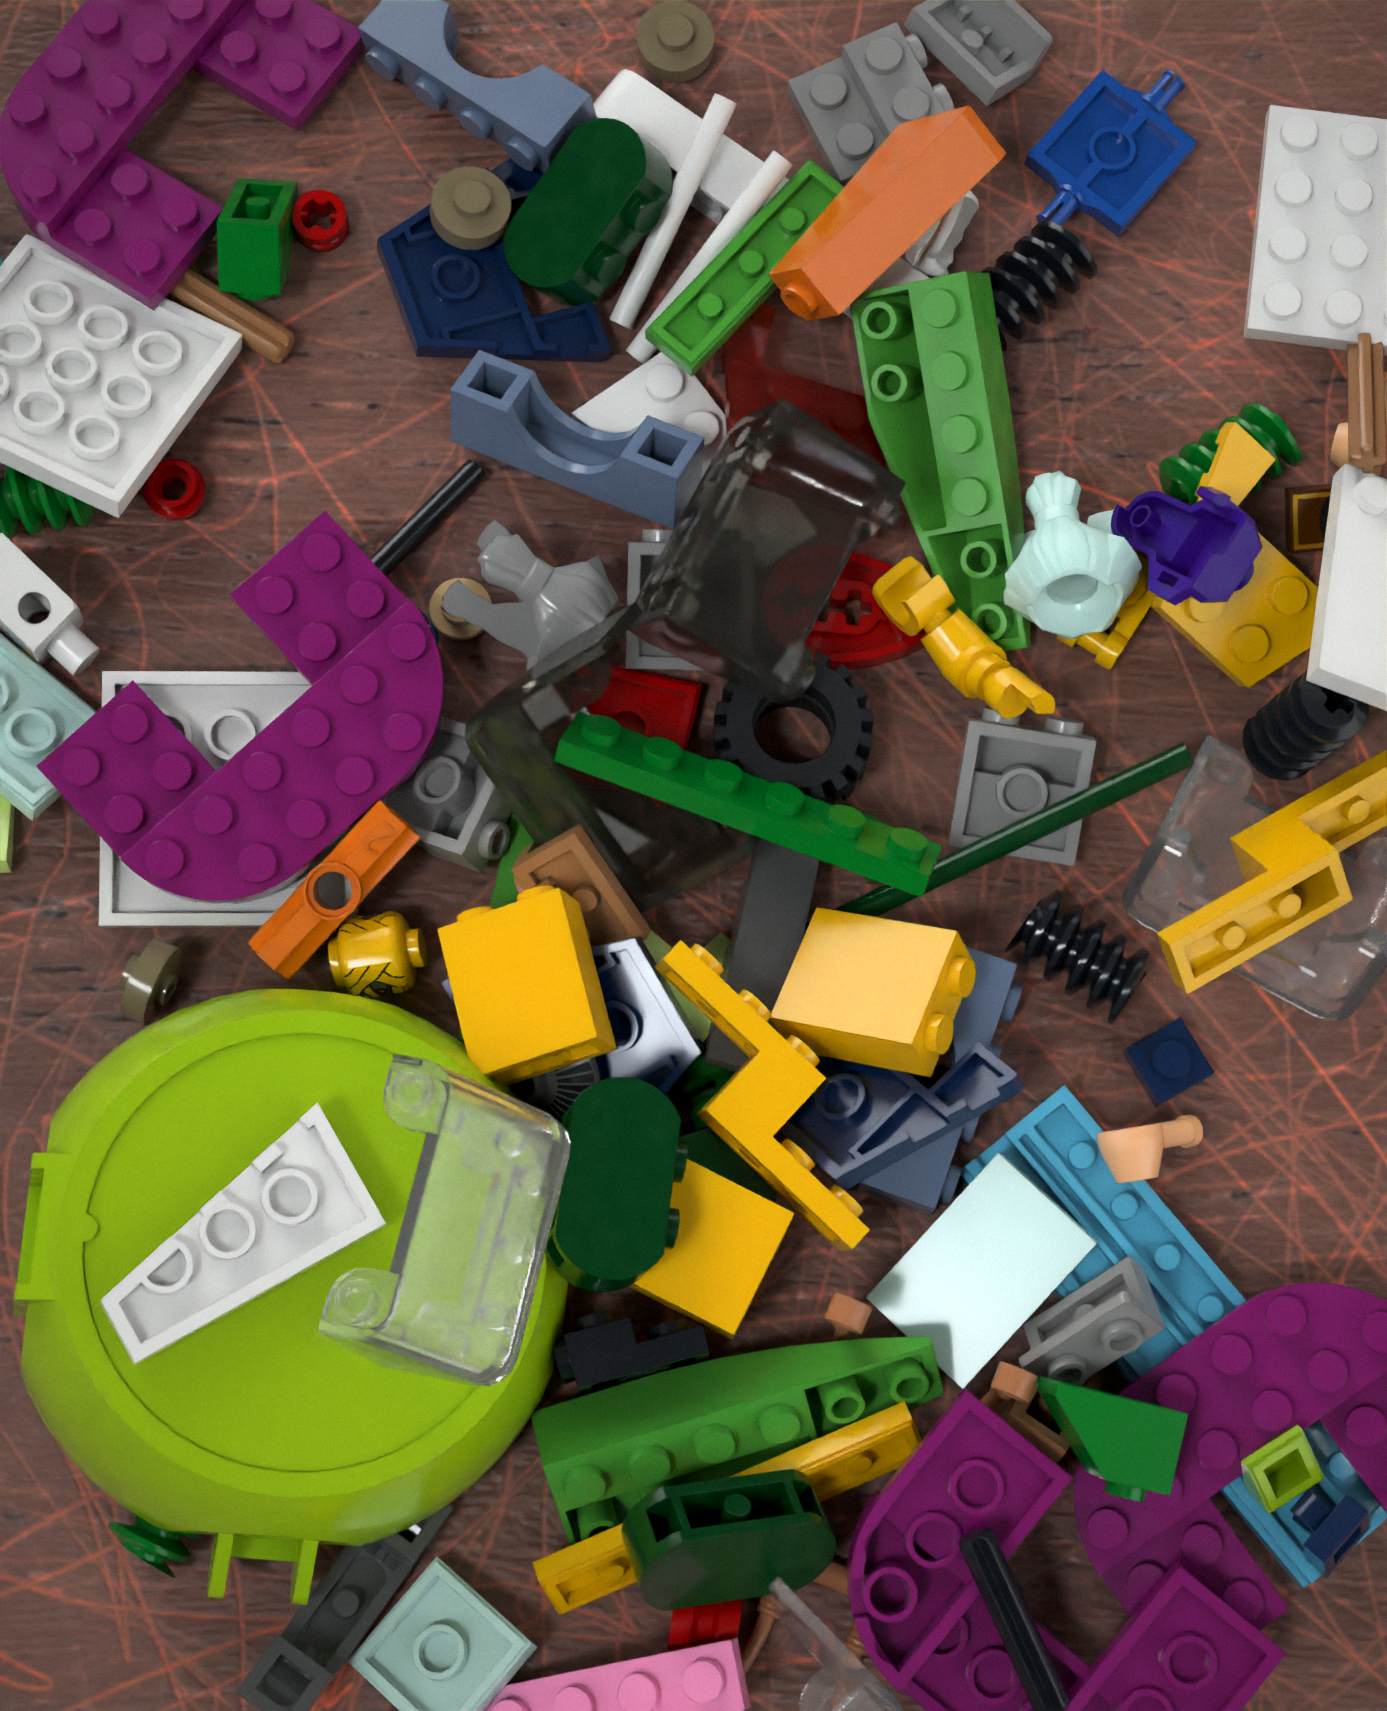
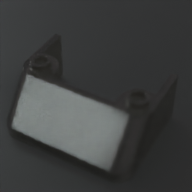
(515, 741)

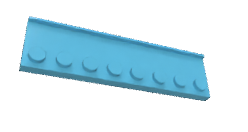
(1062, 1157)

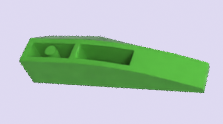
(949, 433)
(717, 1420)

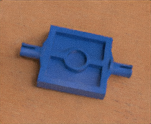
(1111, 152)

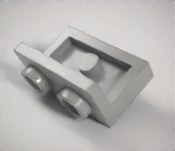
(982, 42)
(1093, 1325)

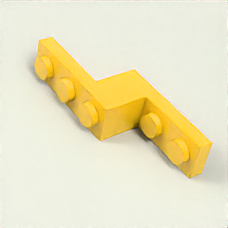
(1288, 876)
(763, 1094)

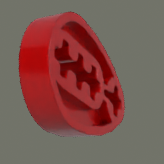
(875, 637)

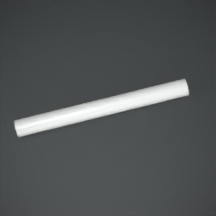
(673, 212)
(734, 221)

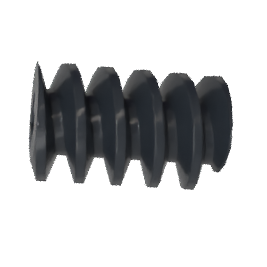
(1032, 276)
(1301, 729)
(1080, 954)

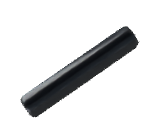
(1013, 1620)

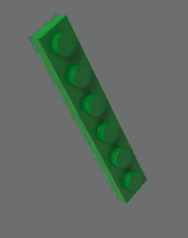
(748, 803)

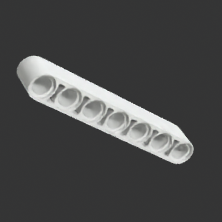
(731, 168)

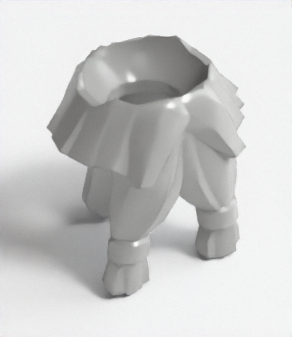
(551, 604)

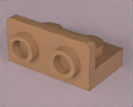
(580, 871)

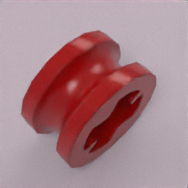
(324, 204)

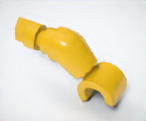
(955, 642)

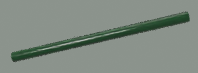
(1030, 829)

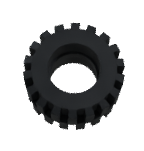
(827, 697)

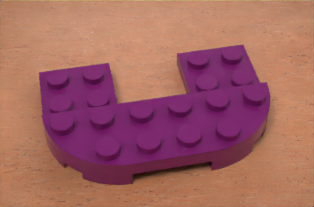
(105, 80)
(306, 773)
(1243, 1383)
(932, 1626)

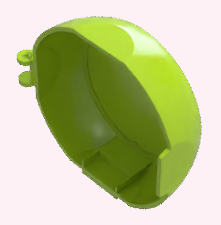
(257, 1416)

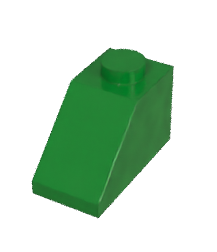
(256, 238)
(1118, 1437)

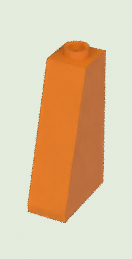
(885, 210)

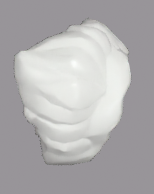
(935, 248)

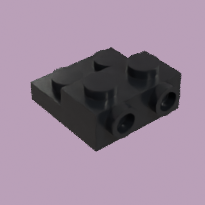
(607, 1354)

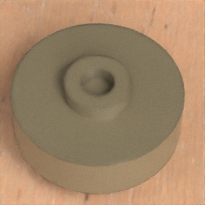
(675, 41)
(470, 208)
(149, 981)

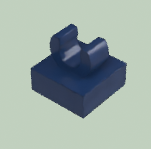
(1330, 1531)

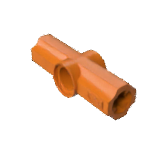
(304, 919)

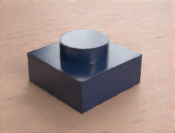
(1168, 1062)

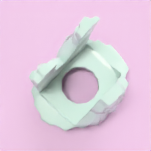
(1069, 571)

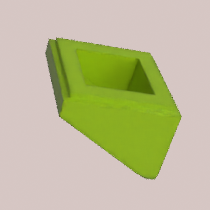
(1281, 1470)

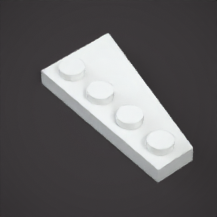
(258, 1232)

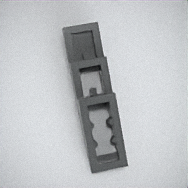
(764, 935)

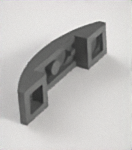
(336, 1619)

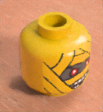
(377, 954)

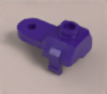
(1191, 549)

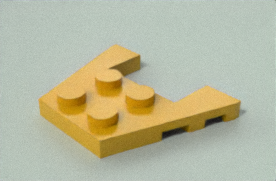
(1274, 611)

